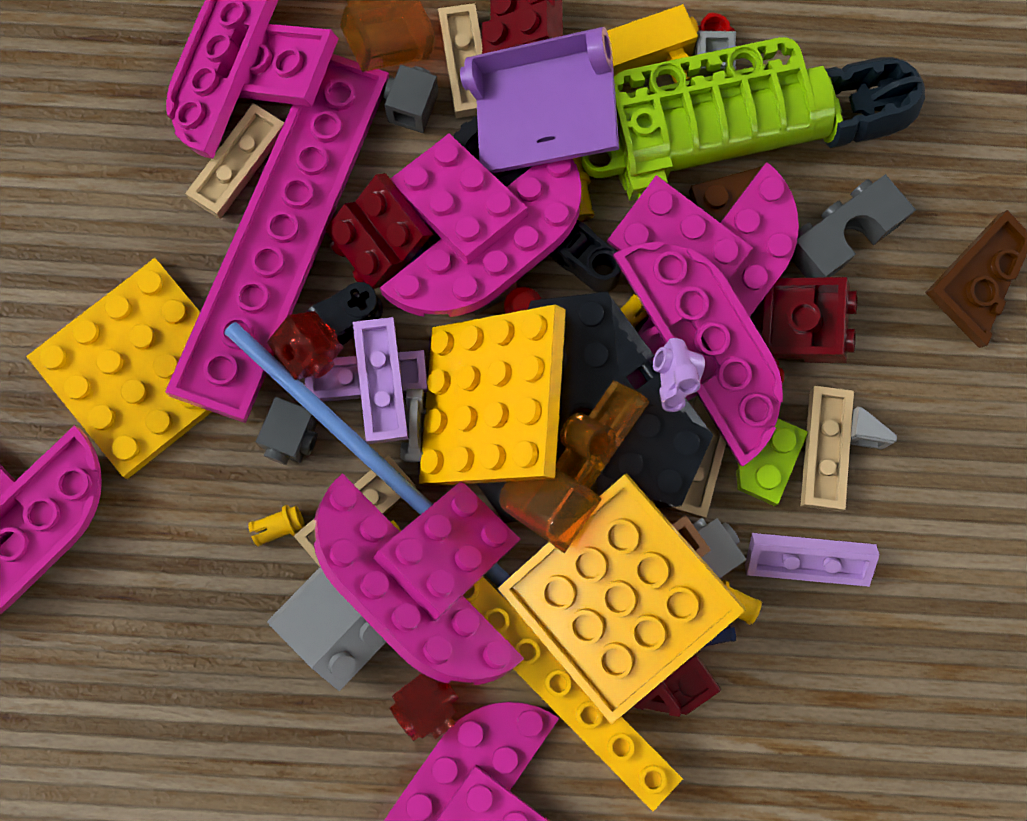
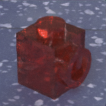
(305, 345)
(425, 707)

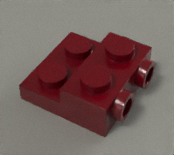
(521, 23)
(378, 232)
(810, 319)

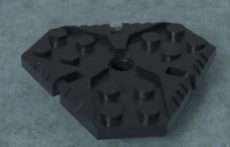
(662, 446)

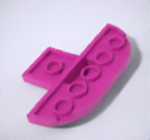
(242, 56)
(485, 228)
(746, 246)
(696, 304)
(46, 511)
(416, 578)
(477, 766)

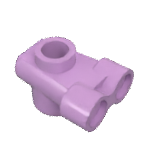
(679, 373)

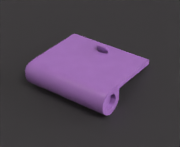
(543, 93)

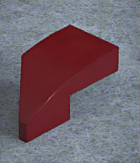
(682, 690)

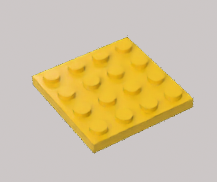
(117, 364)
(494, 399)
(622, 600)

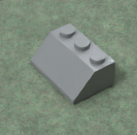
(326, 631)

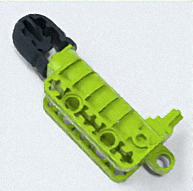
(750, 109)

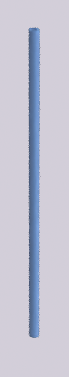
(339, 428)

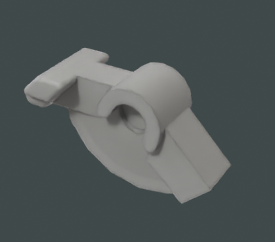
(415, 416)

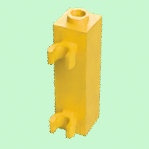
(654, 40)

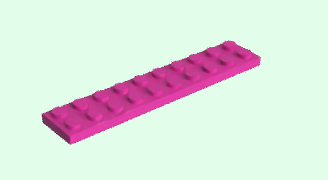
(278, 239)

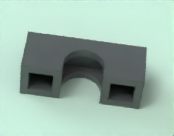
(873, 211)

